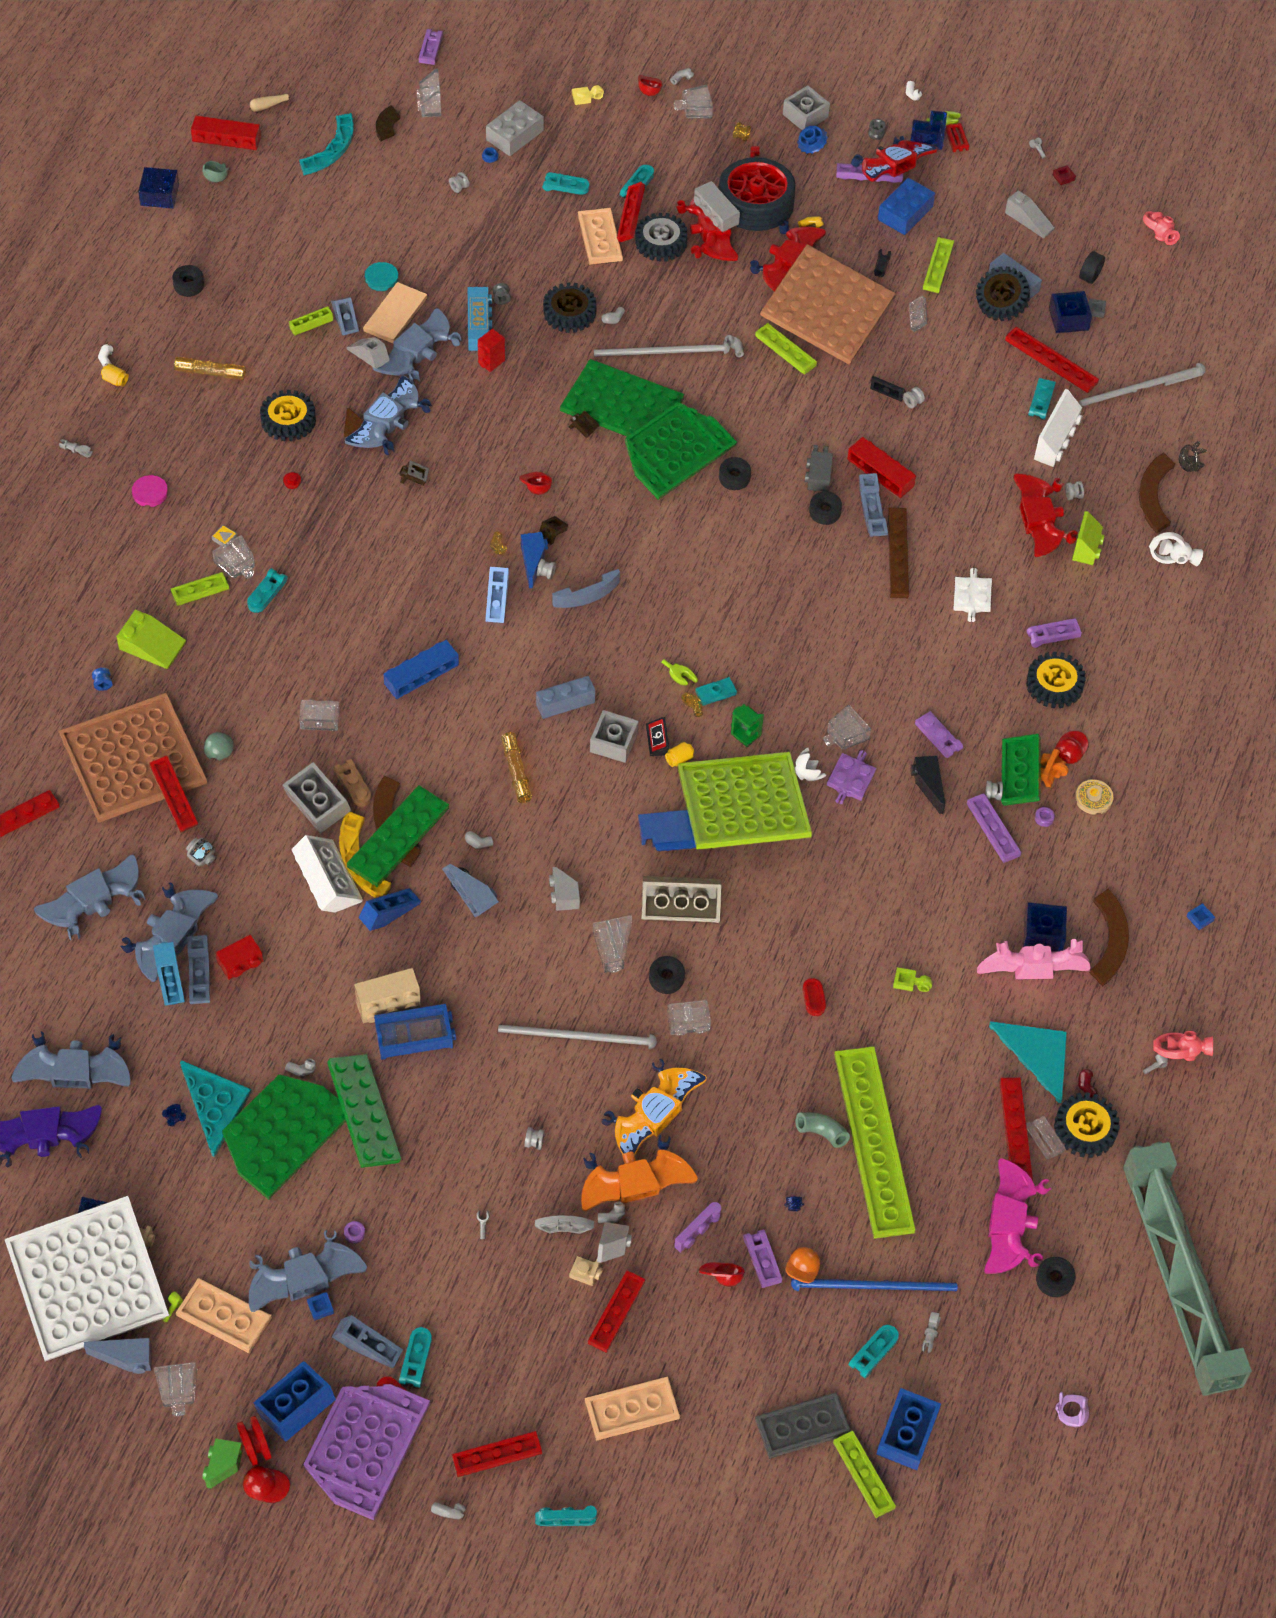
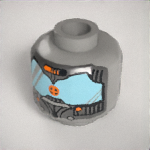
(201, 852)

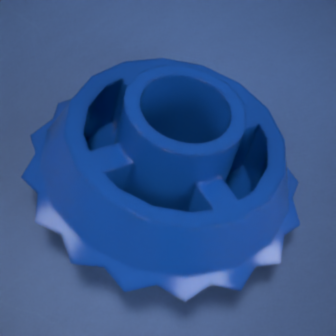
(812, 139)

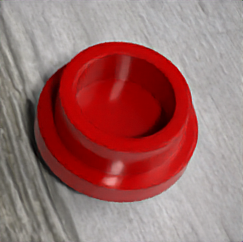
(292, 480)

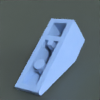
(497, 594)

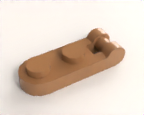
(353, 783)

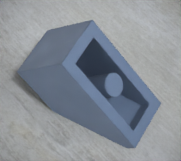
(345, 315)

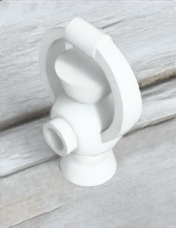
(1179, 551)

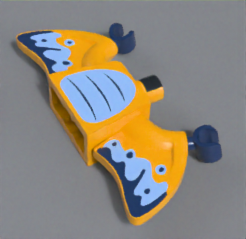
(655, 1107)

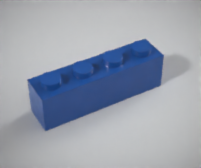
(421, 669)

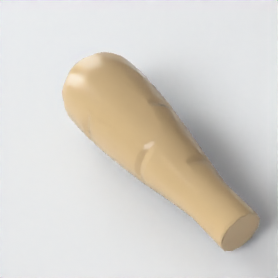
(263, 103)

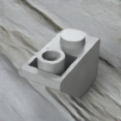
(565, 891)

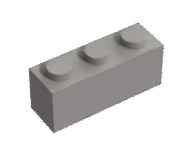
(716, 206)

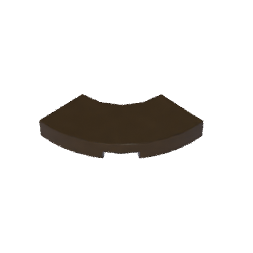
(385, 123)

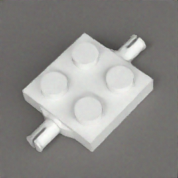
(972, 594)

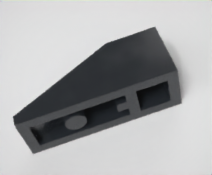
(928, 779)

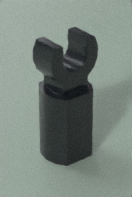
(881, 264)

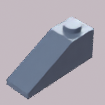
(472, 891)
(366, 1341)
(127, 1354)

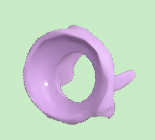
(1081, 1418)

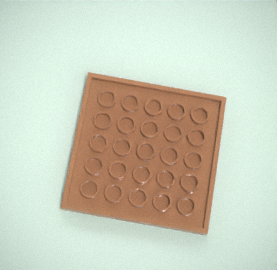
(827, 304)
(115, 753)

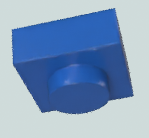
(1200, 916)
(320, 1306)

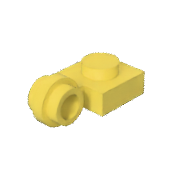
(583, 95)

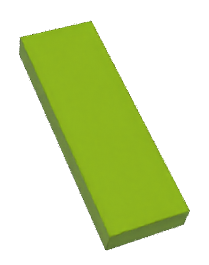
(199, 588)

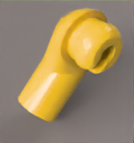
(817, 220)

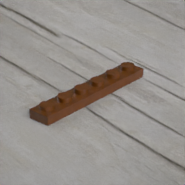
(898, 553)

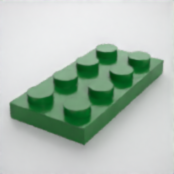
(1021, 769)

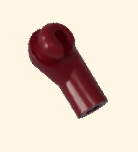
(1084, 1082)

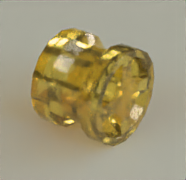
(742, 131)

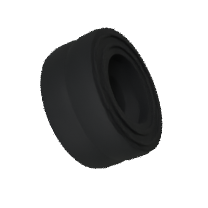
(1092, 267)
(191, 288)
(734, 482)
(829, 499)
(664, 985)
(1060, 1266)

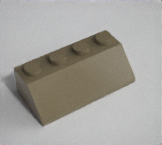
(681, 899)

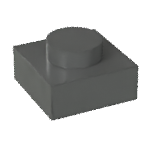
(1097, 307)

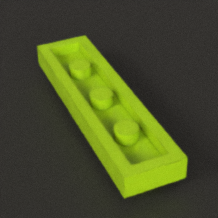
(938, 265)
(786, 348)
(864, 1474)

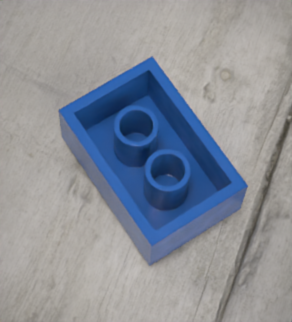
(906, 206)
(294, 1401)
(908, 1429)

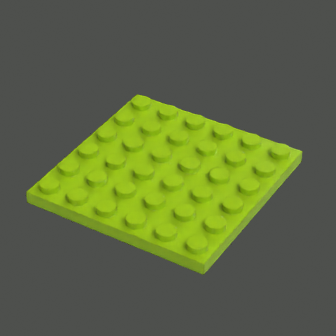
(744, 800)

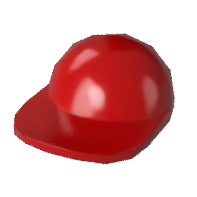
(649, 85)
(537, 482)
(1072, 746)
(725, 1273)
(266, 1484)

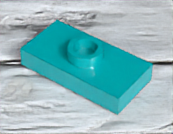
(716, 691)

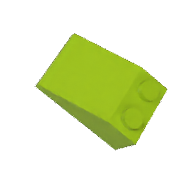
(149, 640)

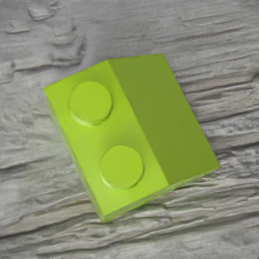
(1088, 540)

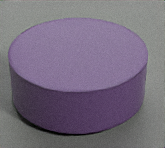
(1044, 816)
(354, 1232)

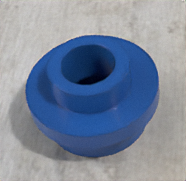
(490, 155)

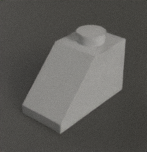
(613, 1241)

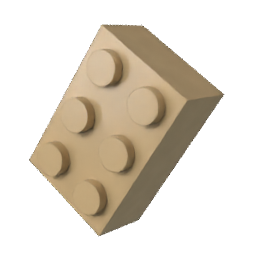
(387, 994)

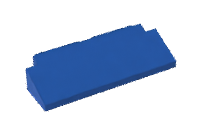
(667, 830)

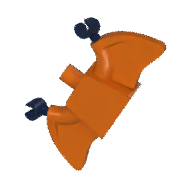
(634, 1178)

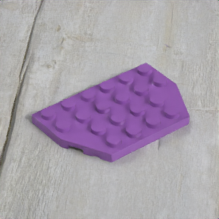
(364, 1445)

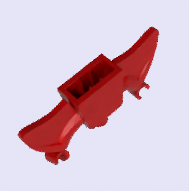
(716, 242)
(1040, 514)

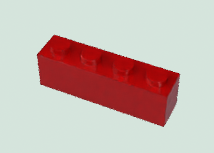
(226, 132)
(889, 471)

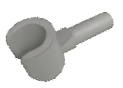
(1037, 145)
(1161, 1063)
(482, 1223)

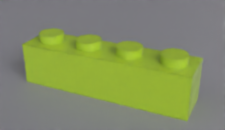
(311, 321)

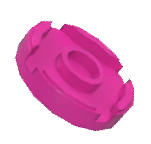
(149, 491)

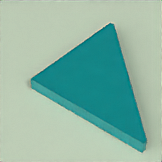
(1039, 1051)
(215, 1101)

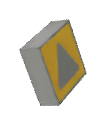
(223, 535)

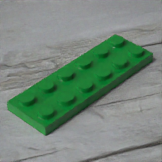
(397, 836)
(364, 1111)

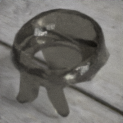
(1191, 463)

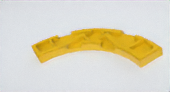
(349, 845)

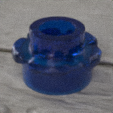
(794, 1203)

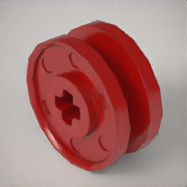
(253, 1440)

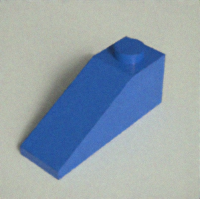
(533, 550)
(385, 909)

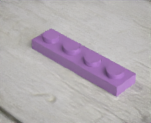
(847, 171)
(993, 828)

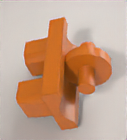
(1054, 767)

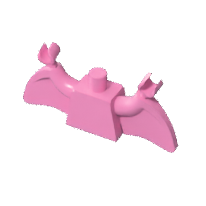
(1035, 961)

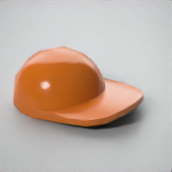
(803, 1265)

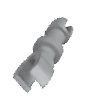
(75, 447)
(931, 1332)

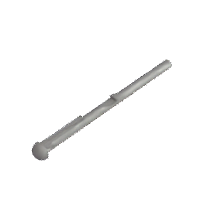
(725, 347)
(1170, 379)
(651, 1041)

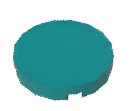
(381, 276)

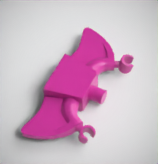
(1010, 1219)

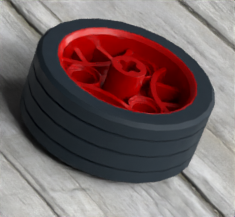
(760, 192)

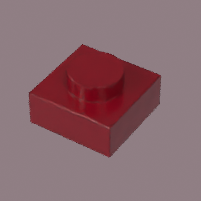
(1064, 175)

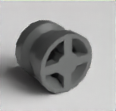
(876, 129)
(501, 293)

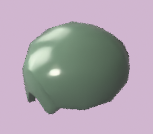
(215, 171)
(218, 746)

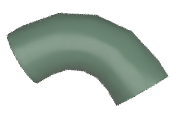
(822, 1125)

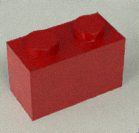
(491, 350)
(239, 957)

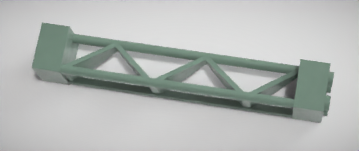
(1214, 1362)

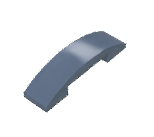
(871, 505)
(566, 598)
(198, 969)

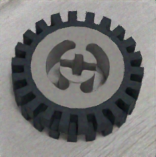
(661, 245)

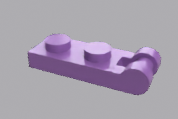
(430, 46)
(1054, 632)
(938, 734)
(698, 1226)
(763, 1259)

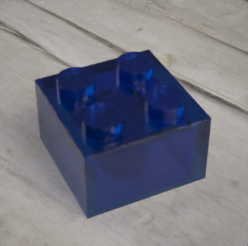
(158, 187)
(1070, 312)
(1045, 925)

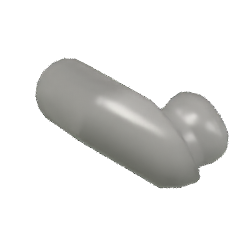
(680, 74)
(613, 317)
(735, 344)
(478, 842)
(301, 1070)
(614, 1215)
(448, 1512)

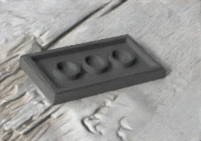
(802, 1425)

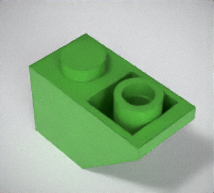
(223, 1463)

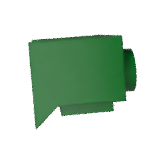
(746, 725)

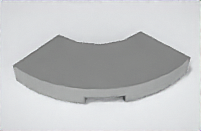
(564, 1224)

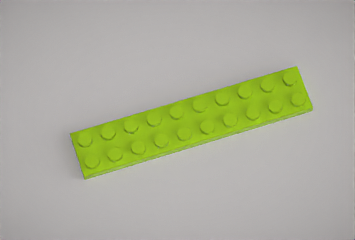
(874, 1143)

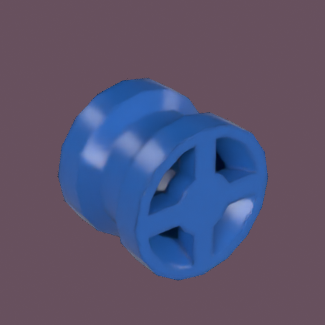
(102, 679)

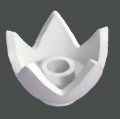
(806, 768)

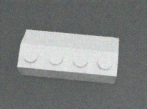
(1058, 430)
(326, 874)

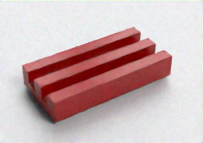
(965, 145)

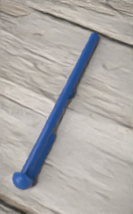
(886, 1285)

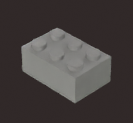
(514, 128)
(316, 797)

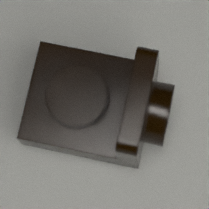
(584, 424)
(414, 472)
(551, 528)

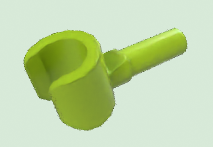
(176, 1300)

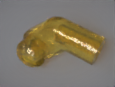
(495, 544)
(693, 702)

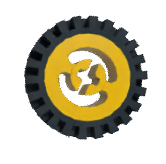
(287, 415)
(1065, 689)
(1096, 1115)

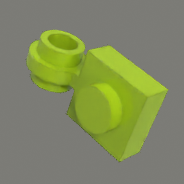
(906, 979)

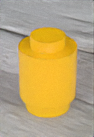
(114, 375)
(679, 754)

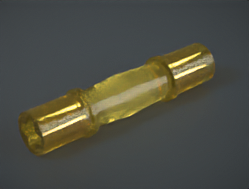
(209, 368)
(516, 767)

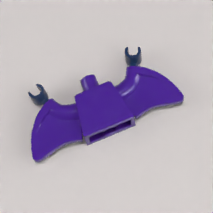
(46, 1128)

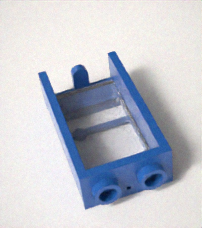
(414, 1031)

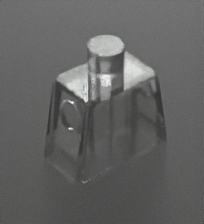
(695, 103)
(235, 558)
(847, 729)
(177, 1385)

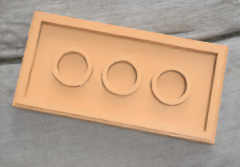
(600, 236)
(395, 312)
(223, 1315)
(632, 1408)

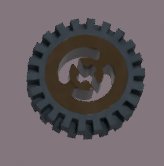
(1005, 305)
(571, 315)

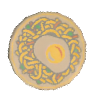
(1094, 797)

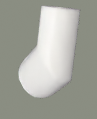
(910, 92)
(103, 354)

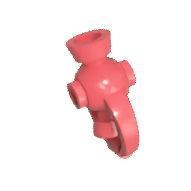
(1162, 226)
(1183, 1045)

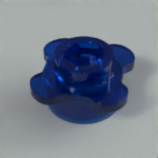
(173, 1109)

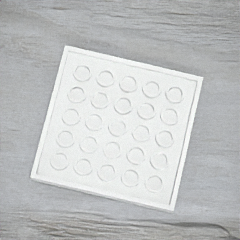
(86, 1278)

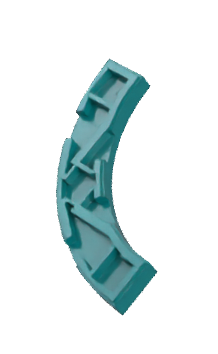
(334, 149)

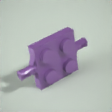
(851, 777)

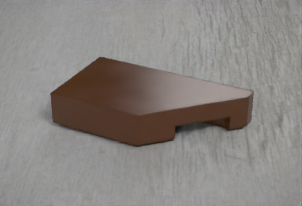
(352, 422)

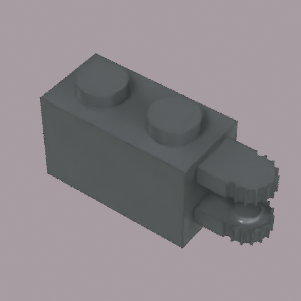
(820, 469)

